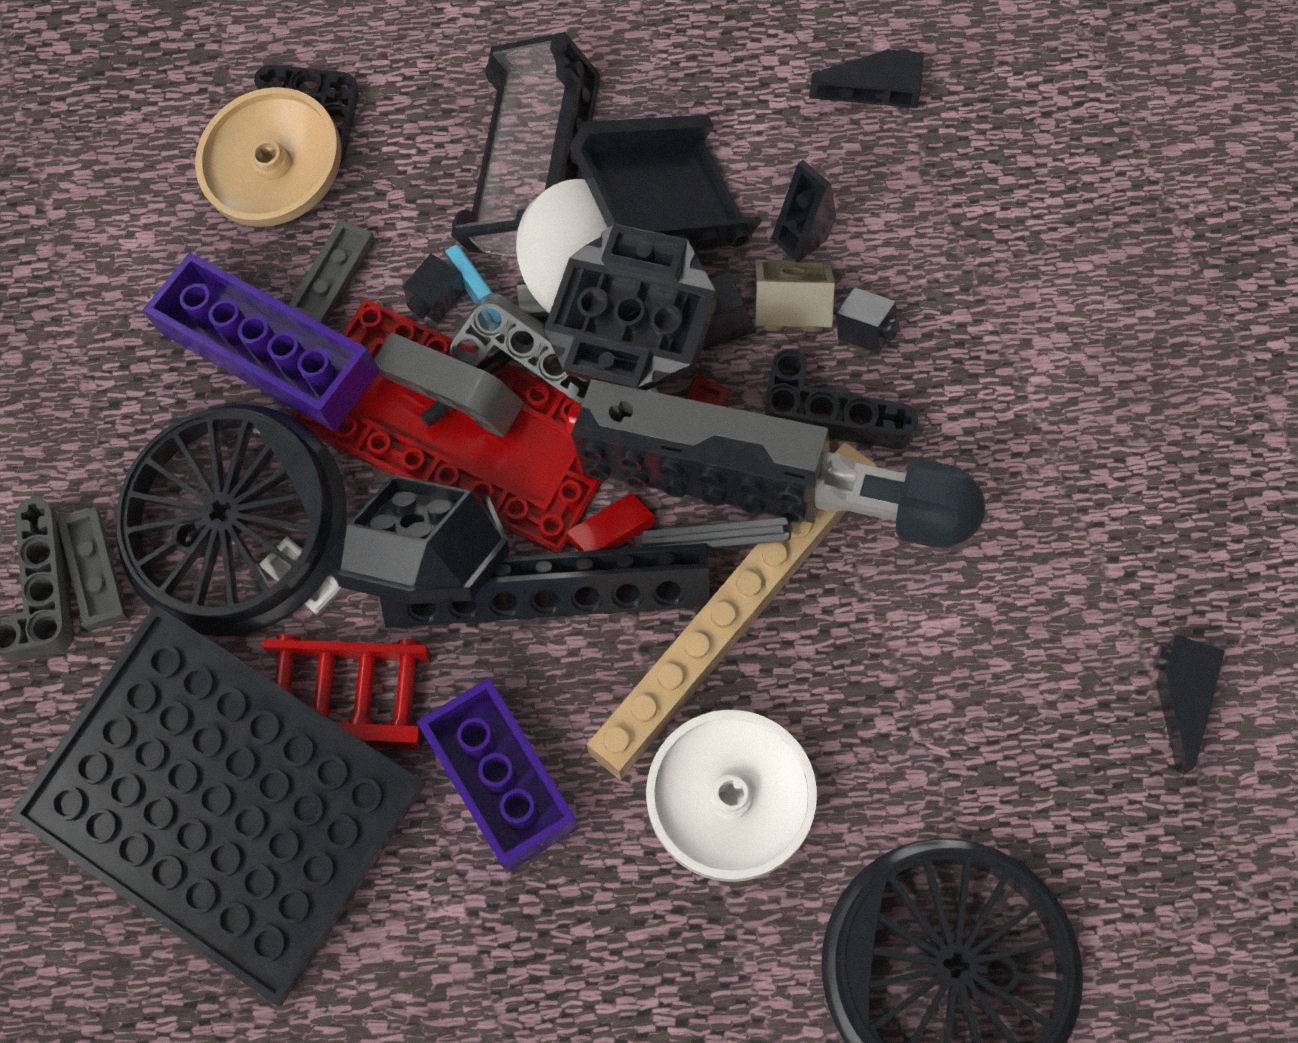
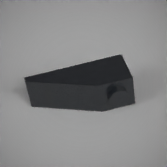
(876, 79)
(805, 214)
(1186, 693)

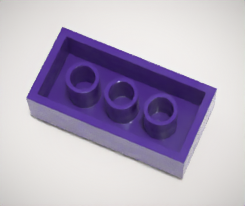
(498, 775)

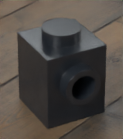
(433, 288)
(867, 320)

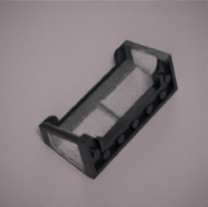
(539, 106)

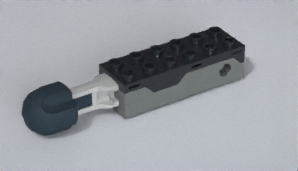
(762, 464)

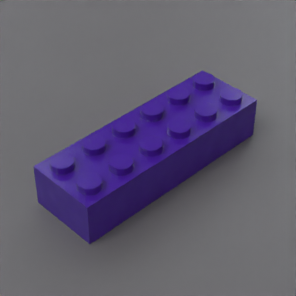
(262, 341)

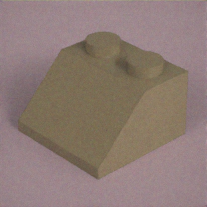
(794, 294)

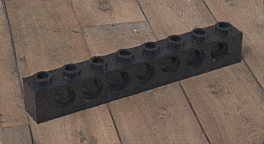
(573, 586)

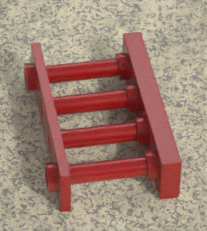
(401, 730)

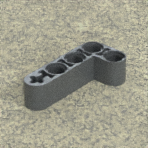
(502, 335)
(450, 383)
(36, 580)

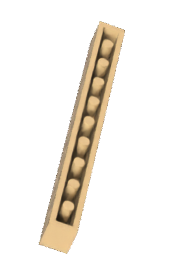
(707, 640)

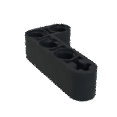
(838, 405)

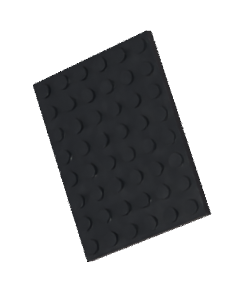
(218, 803)

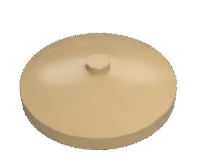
(268, 157)

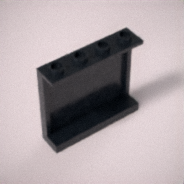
(660, 179)

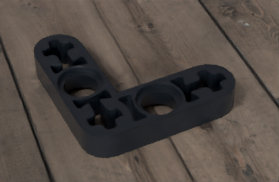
(324, 92)

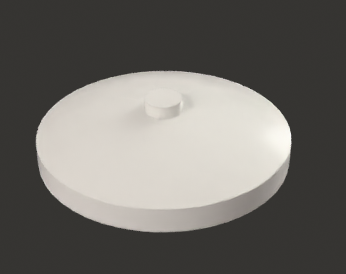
(551, 232)
(731, 795)

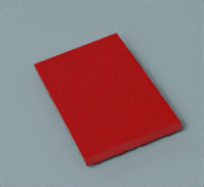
(527, 475)

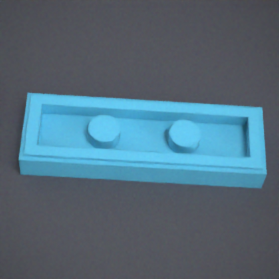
(473, 282)

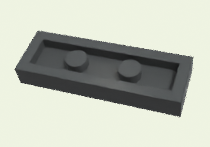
(332, 271)
(92, 569)

